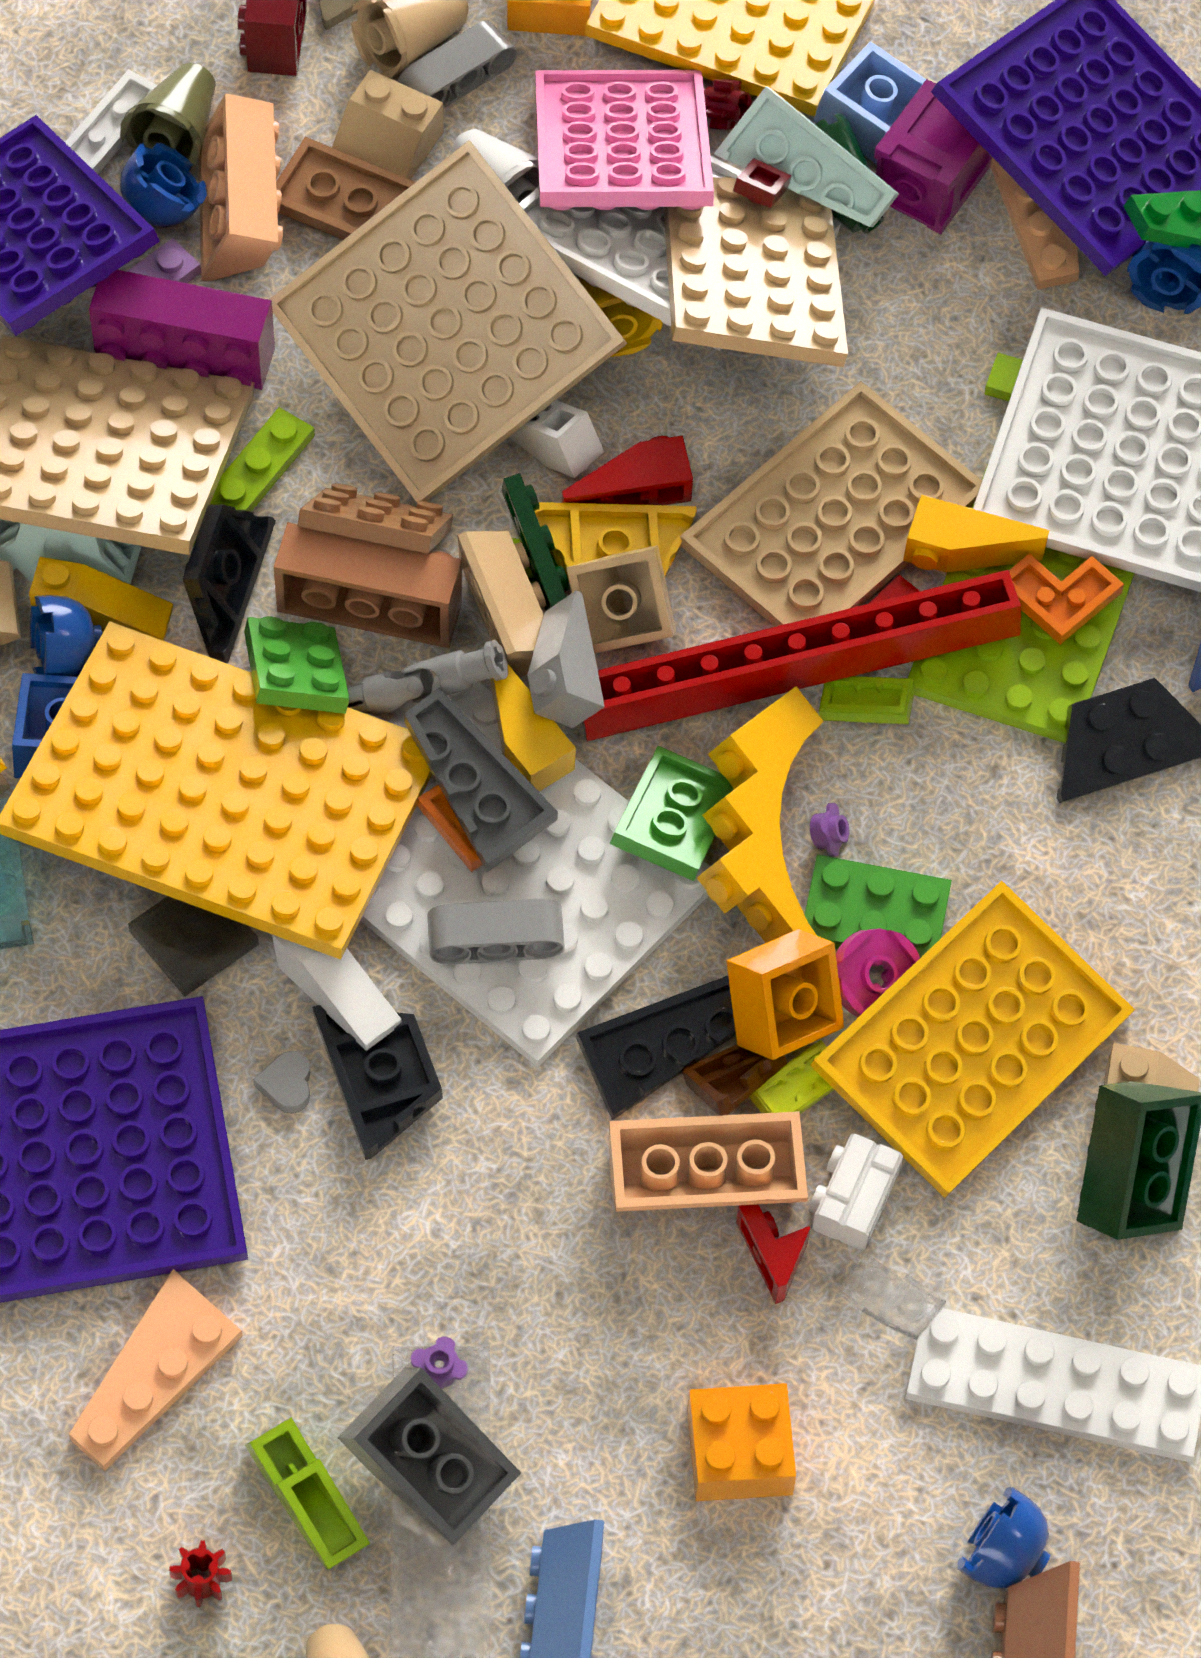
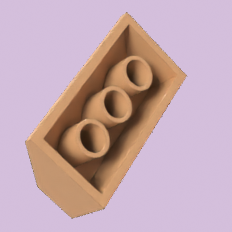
(240, 178)
(707, 1161)

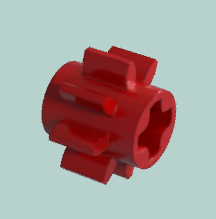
(197, 1585)

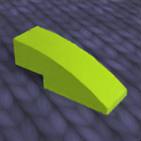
(307, 1493)

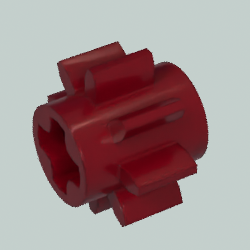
(726, 103)

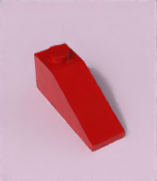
(642, 475)

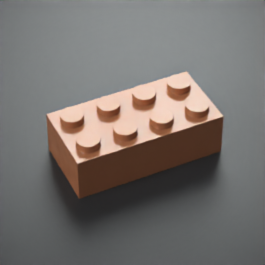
(368, 585)

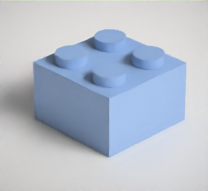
(870, 95)

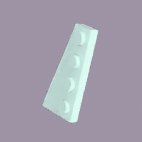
(818, 164)

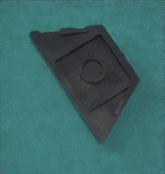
(224, 573)
(1125, 738)
(384, 1085)

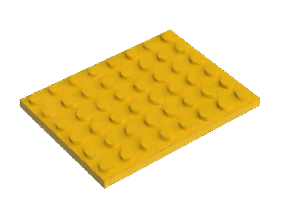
(215, 799)

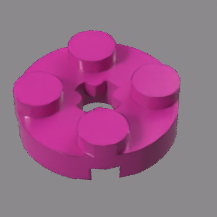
(870, 949)

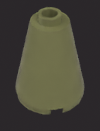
(173, 113)

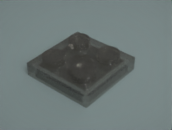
(190, 941)

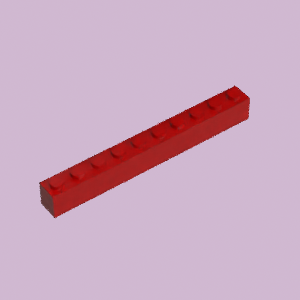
(805, 653)

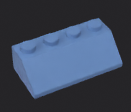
(566, 1591)

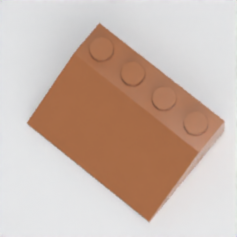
(1040, 1615)

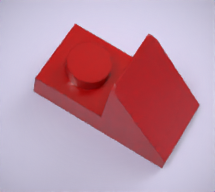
(774, 1257)

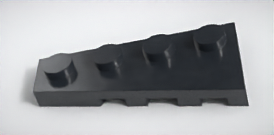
(653, 1044)

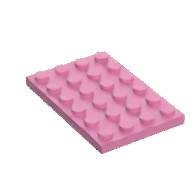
(622, 139)

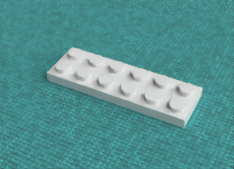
(1058, 1384)

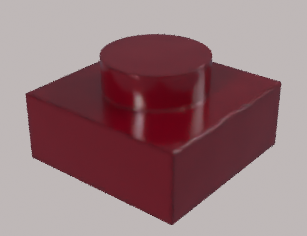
(762, 183)

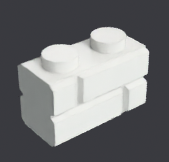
(856, 1190)

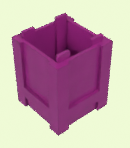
(930, 161)

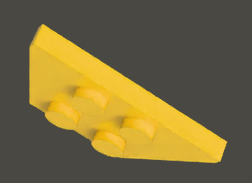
(600, 530)

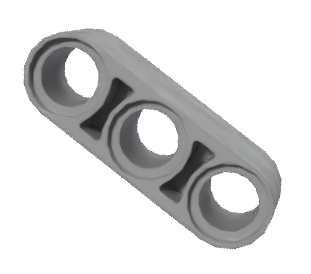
(461, 64)
(495, 931)

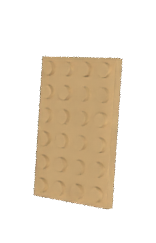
(756, 277)
(828, 511)

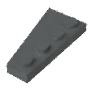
(481, 785)

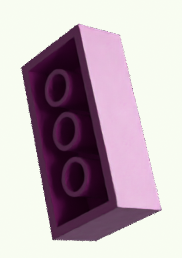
(183, 326)

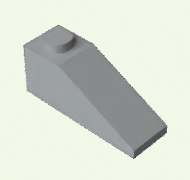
(564, 666)

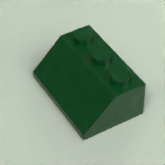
(1140, 1159)

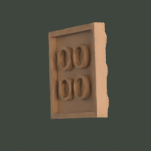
(376, 518)

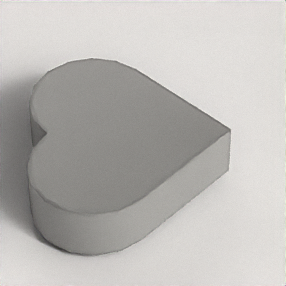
(286, 1082)

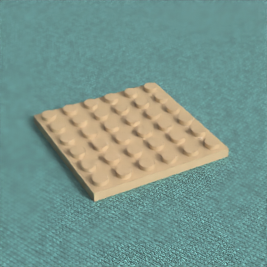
(445, 323)
(112, 443)

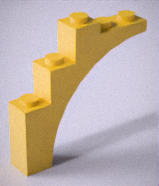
(748, 818)

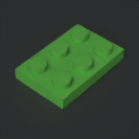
(296, 664)
(666, 813)
(864, 896)

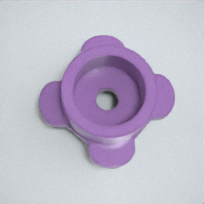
(829, 830)
(444, 1351)

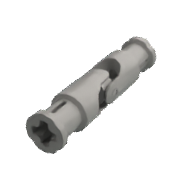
(456, 672)

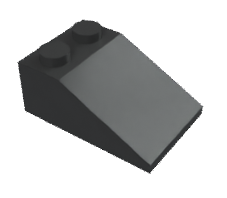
(429, 1453)

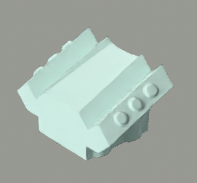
(25, 543)

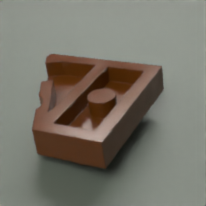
(730, 1077)

